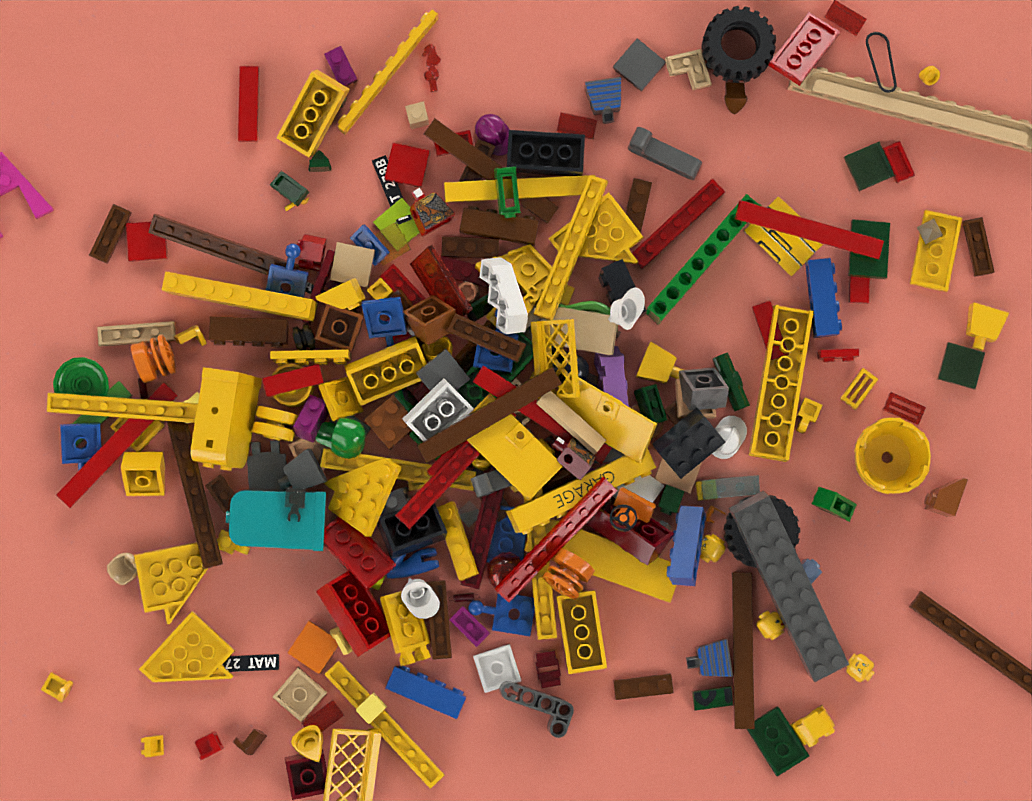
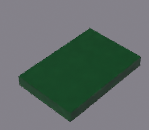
(865, 266)
(777, 741)

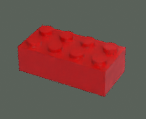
(355, 613)

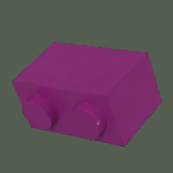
(311, 418)

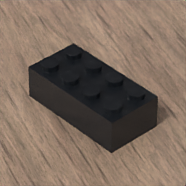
(546, 153)

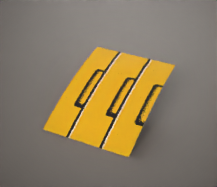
(785, 249)

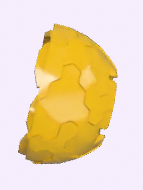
(908, 453)

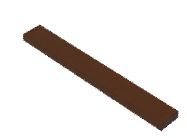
(482, 165)
(214, 245)
(489, 414)
(195, 495)
(973, 641)
(743, 651)

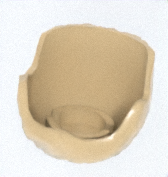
(122, 568)

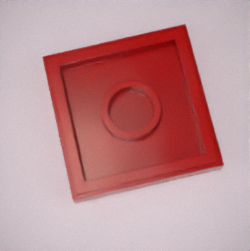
(407, 165)
(144, 245)

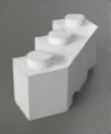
(504, 295)

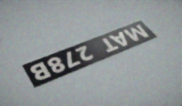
(390, 188)
(252, 663)

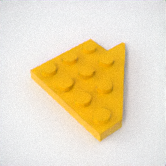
(363, 494)
(168, 577)

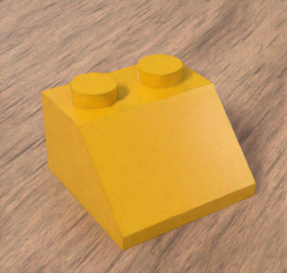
(344, 295)
(143, 473)

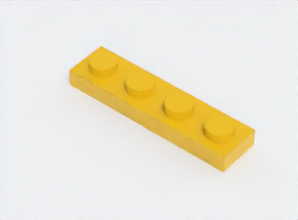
(457, 542)

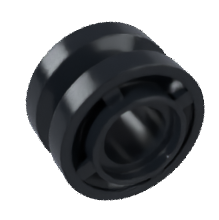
(304, 337)

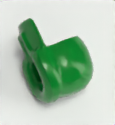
(344, 438)

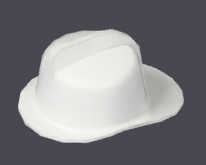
(627, 309)
(734, 432)
(420, 599)

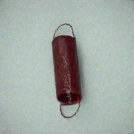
(143, 389)
(464, 597)

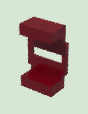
(549, 678)

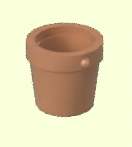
(470, 291)

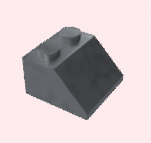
(703, 388)

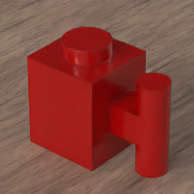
(313, 250)

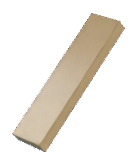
(135, 333)
(571, 422)

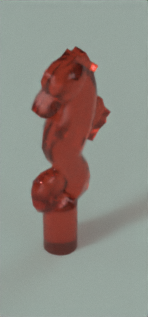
(432, 60)

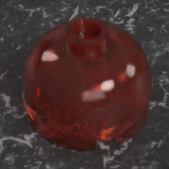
(501, 566)

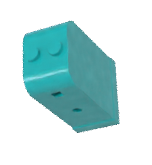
(261, 520)

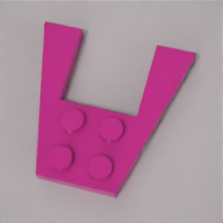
(11, 179)

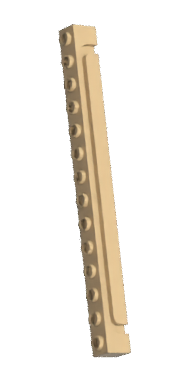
(917, 108)

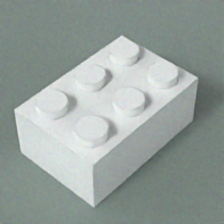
(437, 411)

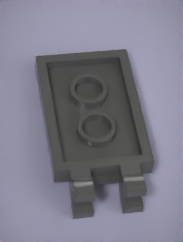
(266, 467)

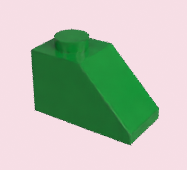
(834, 503)

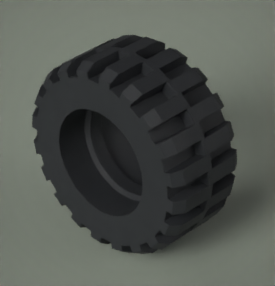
(749, 23)
(736, 543)

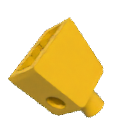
(984, 324)
(658, 365)

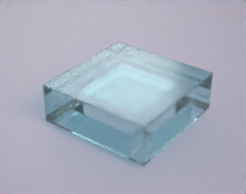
(468, 513)

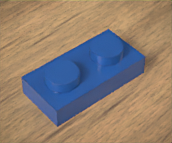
(365, 238)

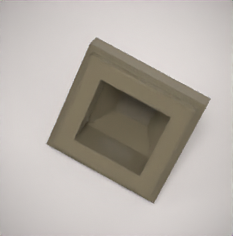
(929, 231)

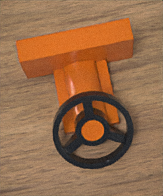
(631, 509)

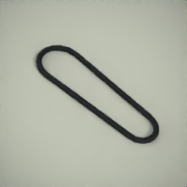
(873, 64)

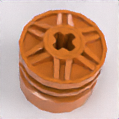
(151, 359)
(566, 577)

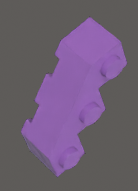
(611, 374)

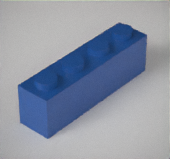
(822, 297)
(687, 546)
(426, 692)

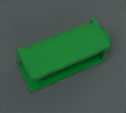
(508, 212)

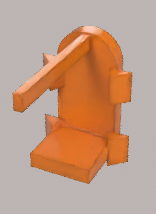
(710, 511)

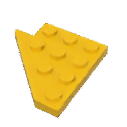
(608, 236)
(189, 654)

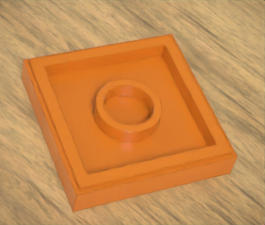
(313, 647)

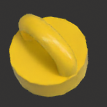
(929, 75)

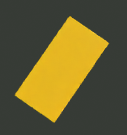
(935, 259)

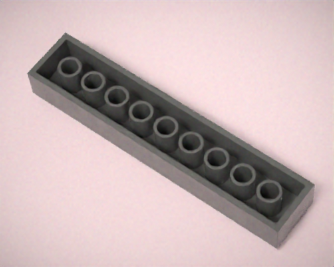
(788, 586)

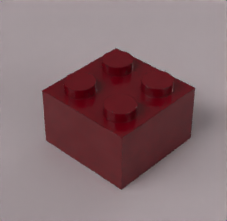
(306, 776)

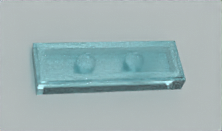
(730, 487)

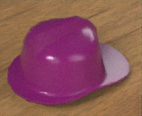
(493, 131)

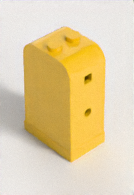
(224, 418)

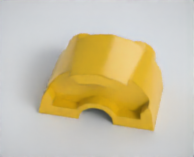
(813, 726)

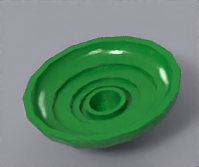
(81, 377)

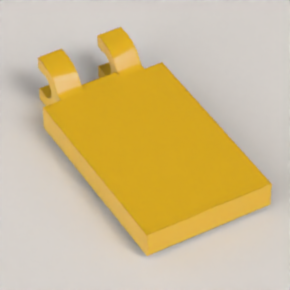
(406, 630)

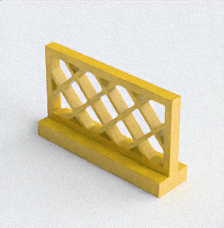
(543, 353)
(368, 764)

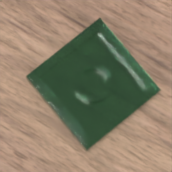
(869, 166)
(961, 366)

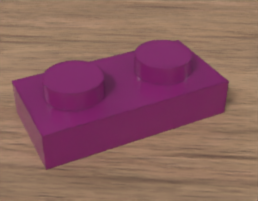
(340, 66)
(469, 626)

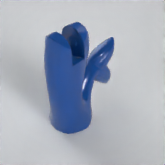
(414, 564)

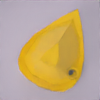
(308, 742)

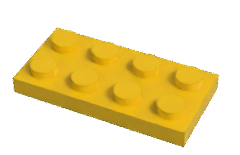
(303, 357)

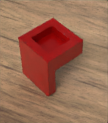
(208, 745)

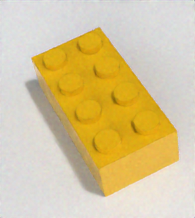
(313, 113)
(386, 370)
(581, 632)

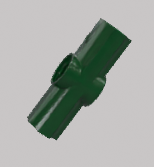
(733, 380)

